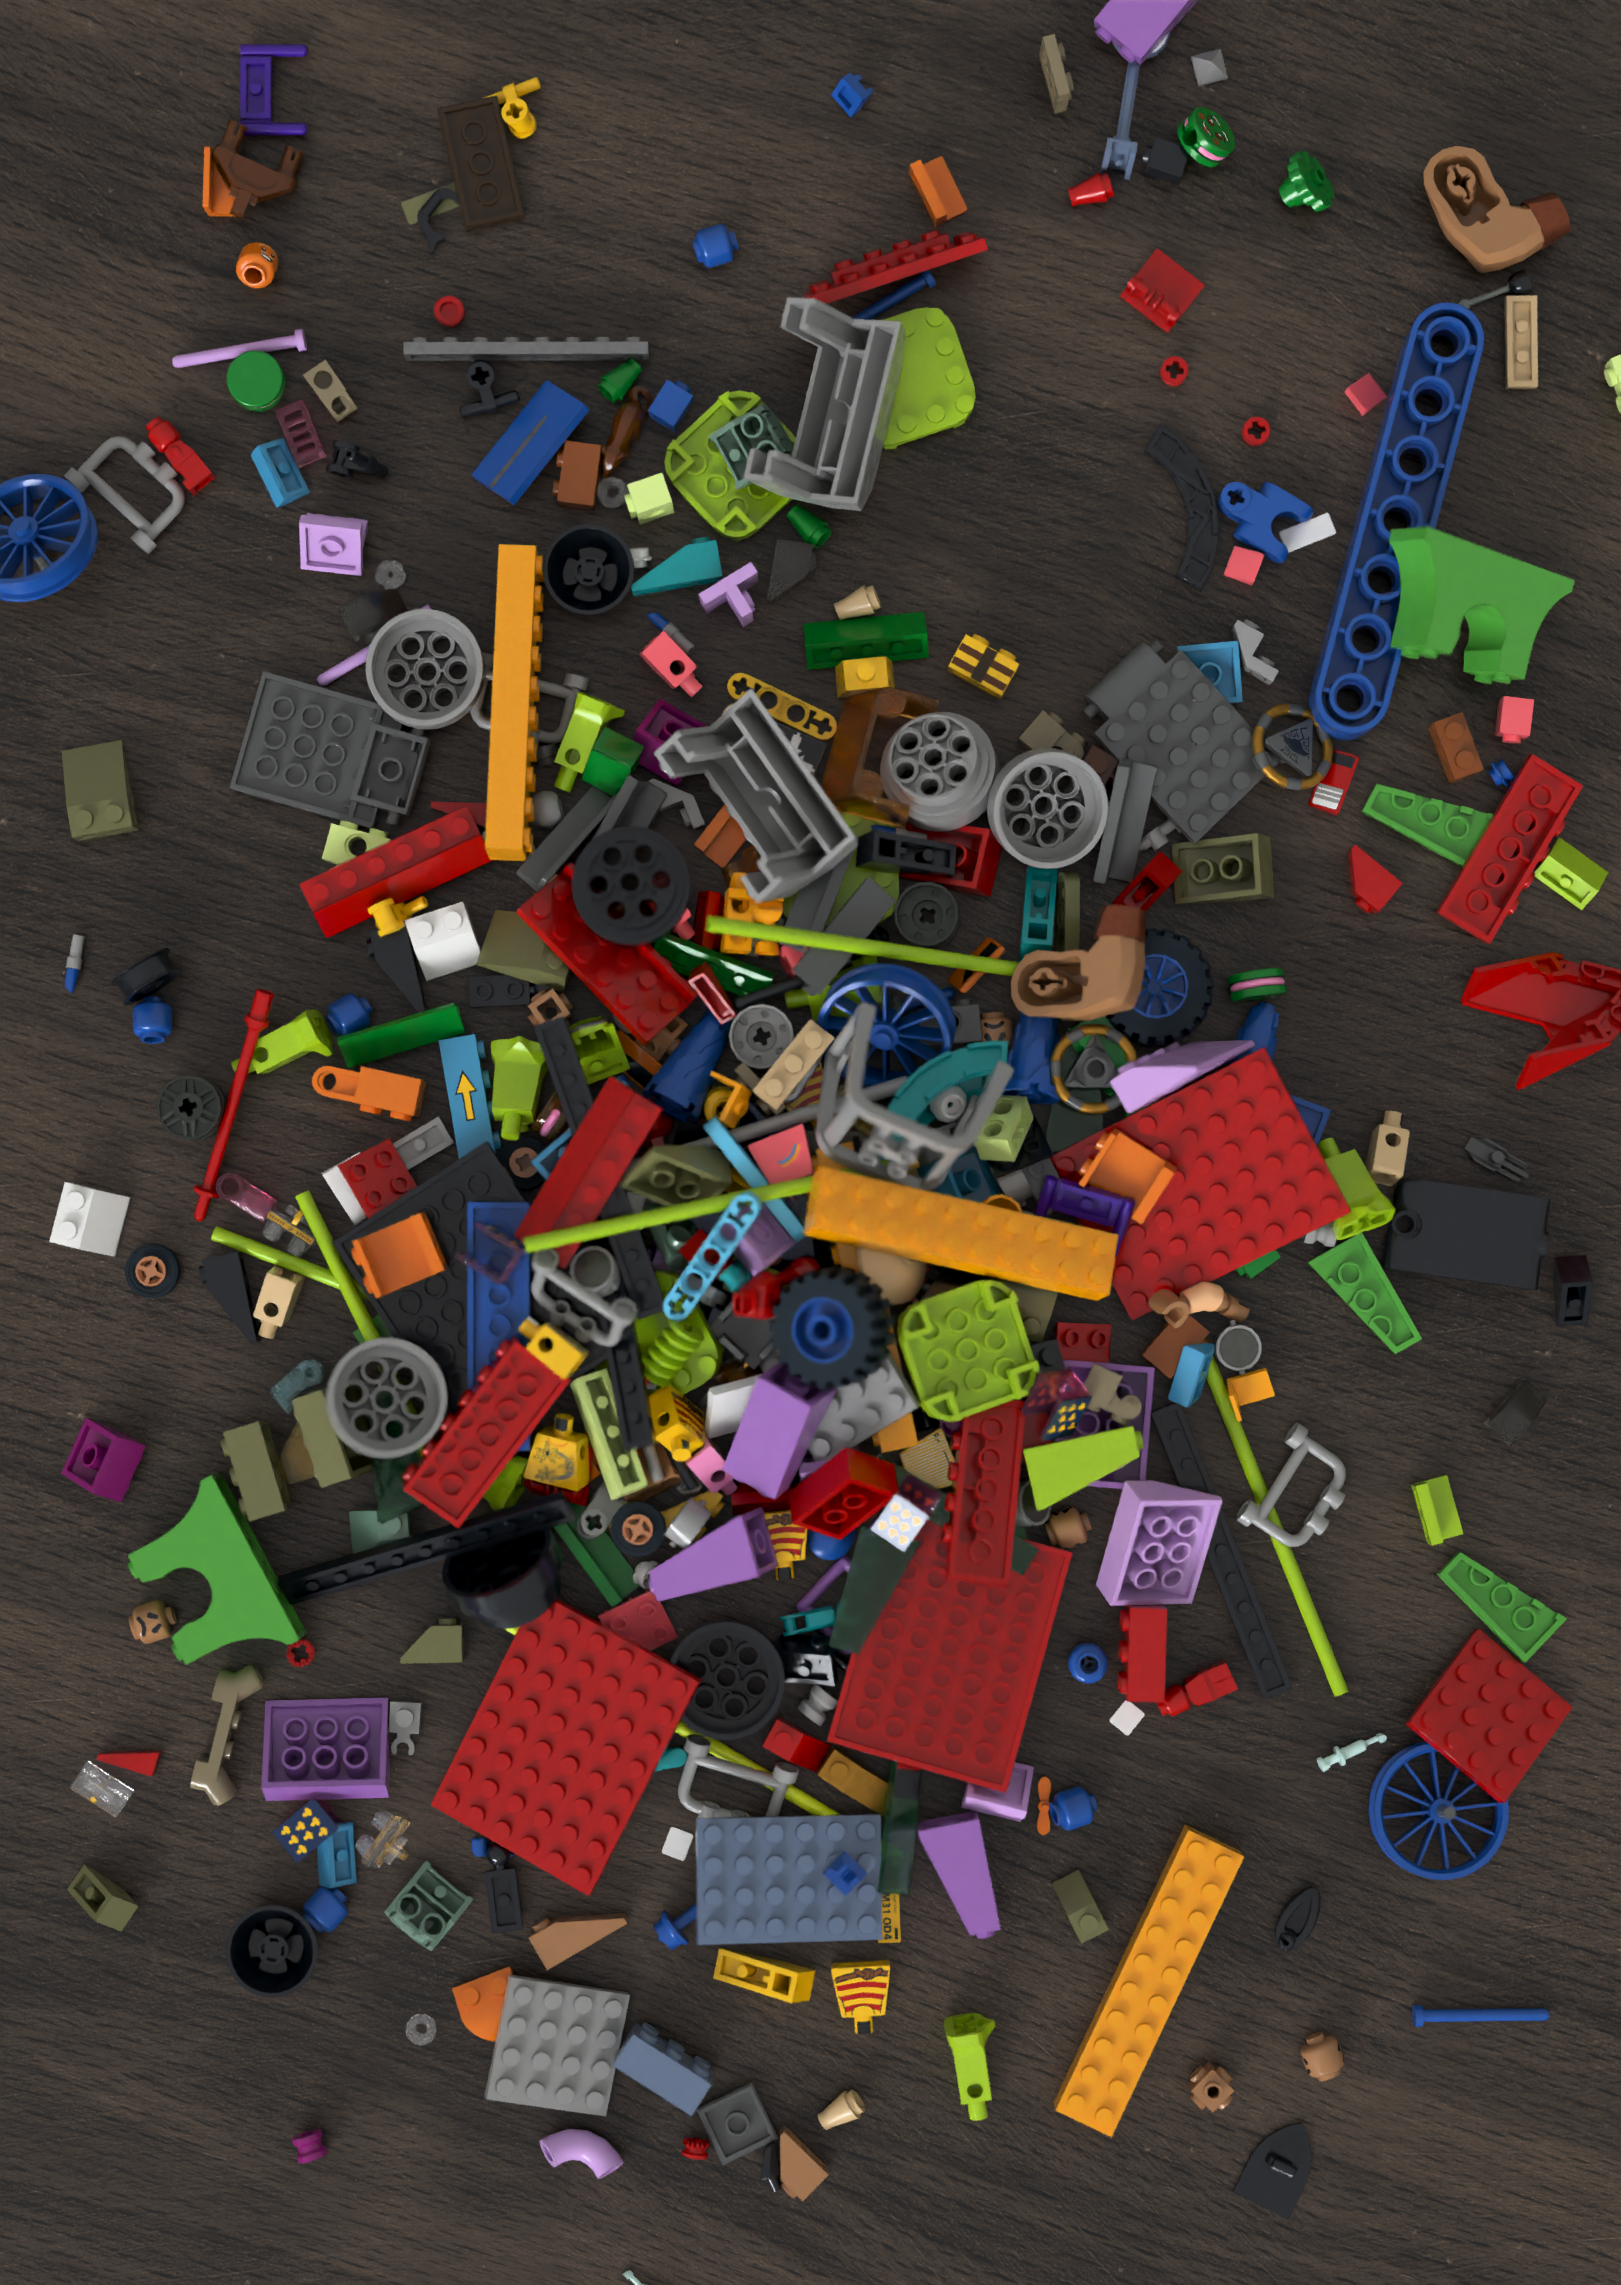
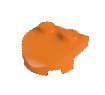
(482, 2003)

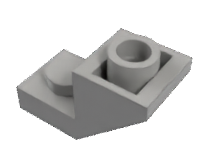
(1248, 638)
(675, 797)

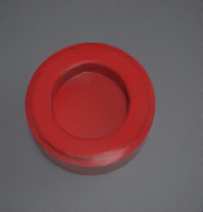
(449, 311)

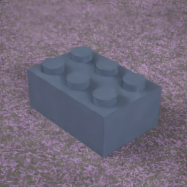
(664, 2067)

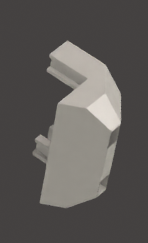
(842, 411)
(767, 795)

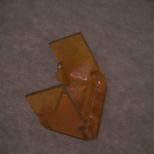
(844, 779)

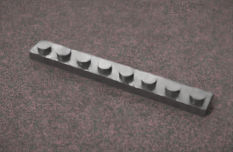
(514, 350)

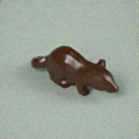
(626, 427)

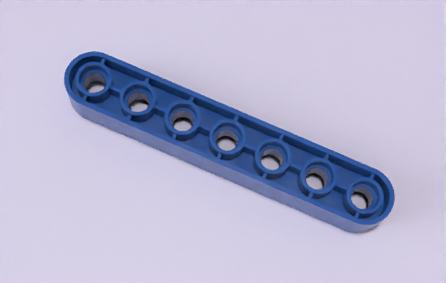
(1392, 490)

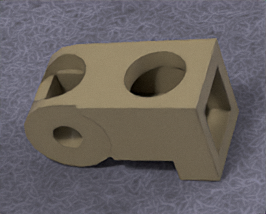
(330, 390)

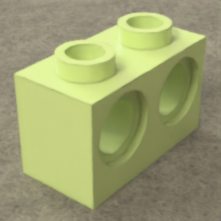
(1005, 1129)

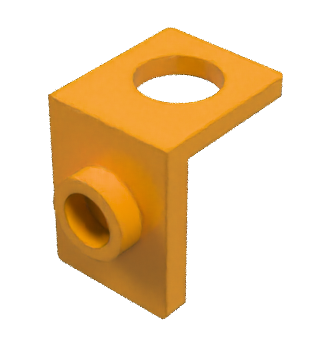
(737, 1102)
(1249, 1389)

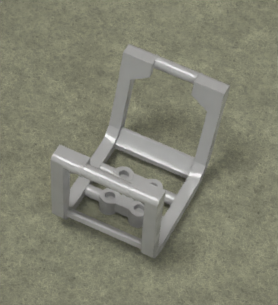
(831, 1129)

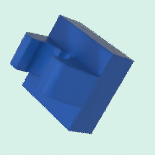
(851, 94)
(844, 1873)

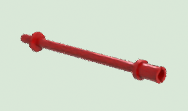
(256, 1022)

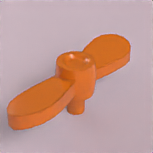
(1043, 1820)

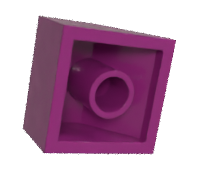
(656, 729)
(103, 1460)

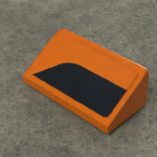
(963, 979)
(640, 1062)

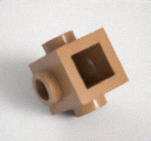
(546, 1000)
(666, 1040)
(1206, 2077)

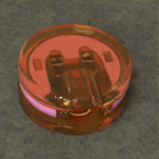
(551, 1119)

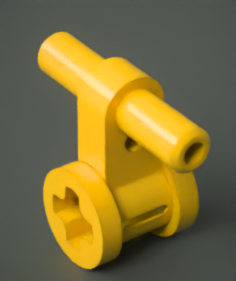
(515, 110)
(391, 917)

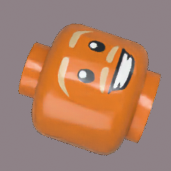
(257, 265)

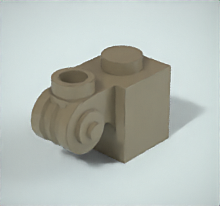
(1048, 732)
(1102, 1386)

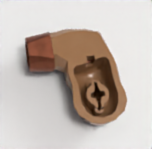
(1479, 216)
(1086, 981)

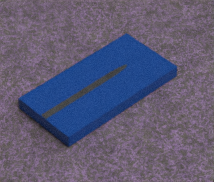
(530, 442)

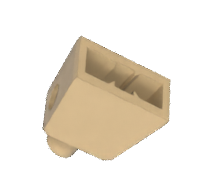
(1384, 1161)
(282, 1289)

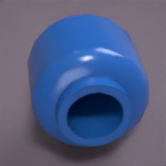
(715, 245)
(348, 1015)
(152, 1020)
(1095, 1670)
(1072, 1808)
(325, 1909)

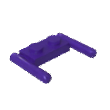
(257, 88)
(1086, 1203)

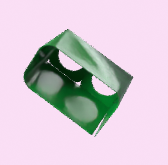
(613, 762)

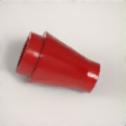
(1092, 190)

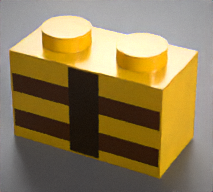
(983, 665)

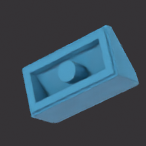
(279, 472)
(1191, 1373)
(337, 1858)

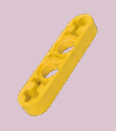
(783, 704)

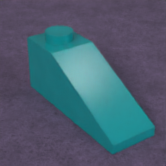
(688, 567)
(1038, 911)

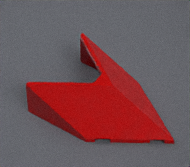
(1568, 999)

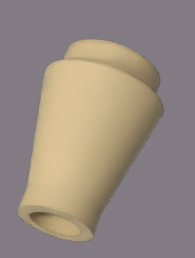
(859, 603)
(843, 2109)

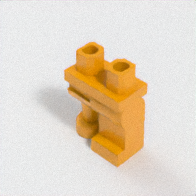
(742, 907)

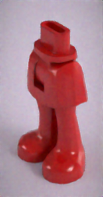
(762, 1290)

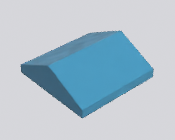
(1220, 665)

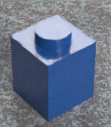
(671, 404)

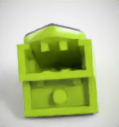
(598, 1048)

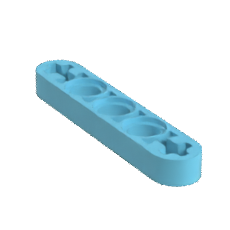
(754, 1176)
(701, 1266)

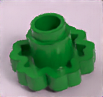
(1306, 183)

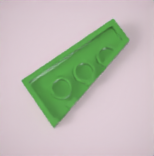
(1430, 822)
(1363, 1285)
(1508, 1612)

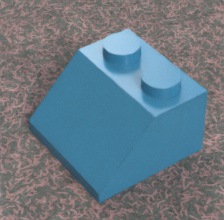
(967, 1178)

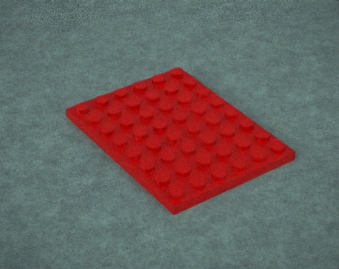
(1240, 1185)
(951, 1667)
(565, 1744)

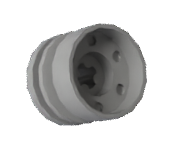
(745, 1028)

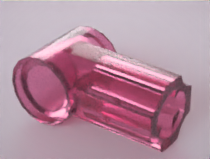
(248, 1197)

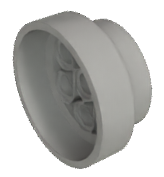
(388, 653)
(954, 802)
(1070, 837)
(426, 1386)

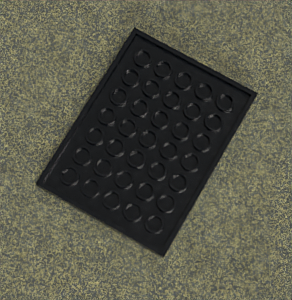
(435, 1308)

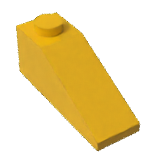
(765, 1975)

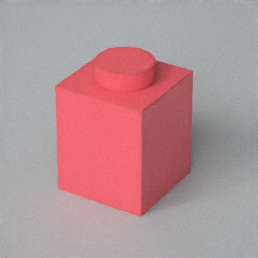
(1514, 719)

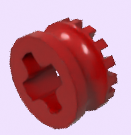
(1182, 366)
(1250, 439)
(291, 1655)
(695, 2149)

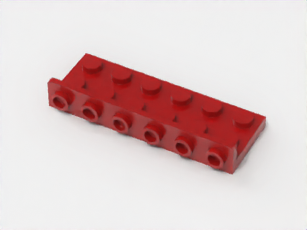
(629, 981)
(483, 1432)

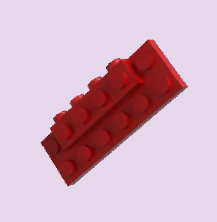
(901, 262)
(1510, 849)
(984, 1495)

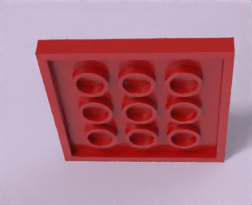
(1489, 1715)

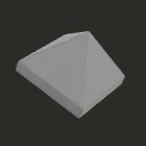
(1209, 67)

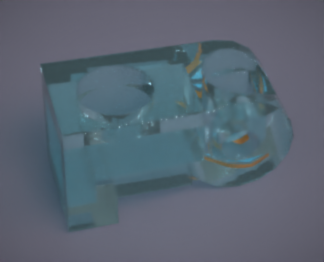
(297, 1381)

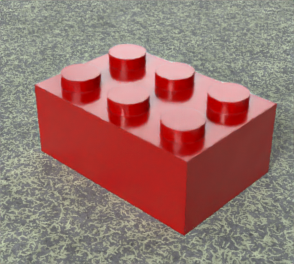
(843, 1493)
(1143, 1653)

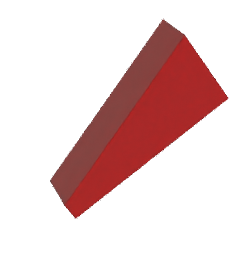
(478, 810)
(712, 993)
(137, 1761)

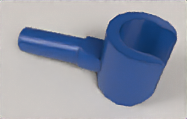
(479, 1846)

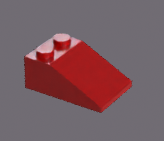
(975, 860)

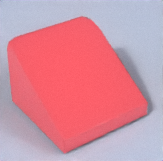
(1365, 394)
(1244, 565)

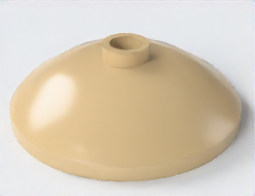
(896, 1275)

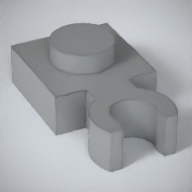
(404, 1720)

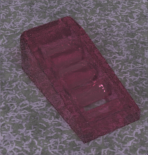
(307, 456)

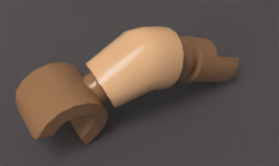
(1197, 1298)

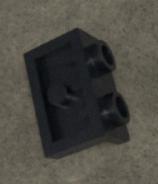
(808, 1659)

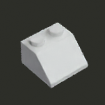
(444, 940)
(89, 1219)

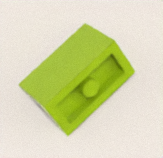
(1571, 874)
(1437, 1509)

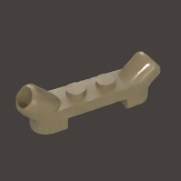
(209, 1772)

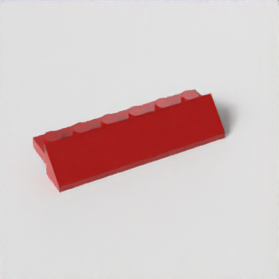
(396, 870)
(591, 1164)

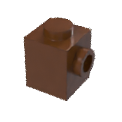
(1102, 764)

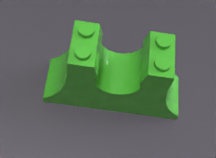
(1496, 594)
(242, 1581)

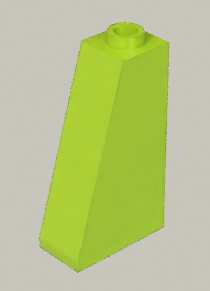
(1073, 1463)

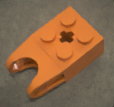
(374, 1090)

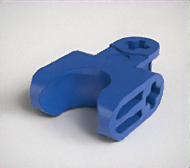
(1257, 511)

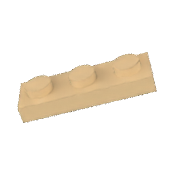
(1521, 342)
(793, 1065)

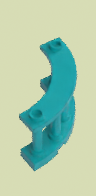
(964, 1068)

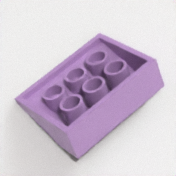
(1172, 1069)
(1157, 1544)

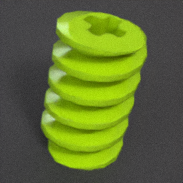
(671, 1352)

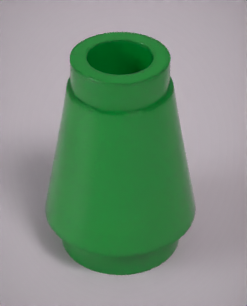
(619, 380)
(809, 526)

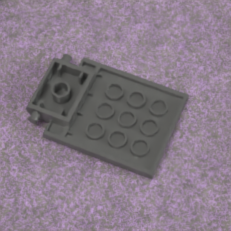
(1184, 728)
(328, 754)

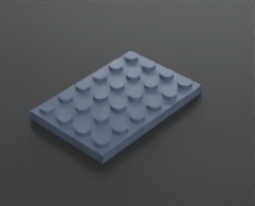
(768, 1883)

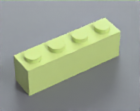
(597, 1408)

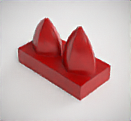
(708, 904)
(748, 1498)

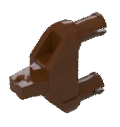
(249, 180)

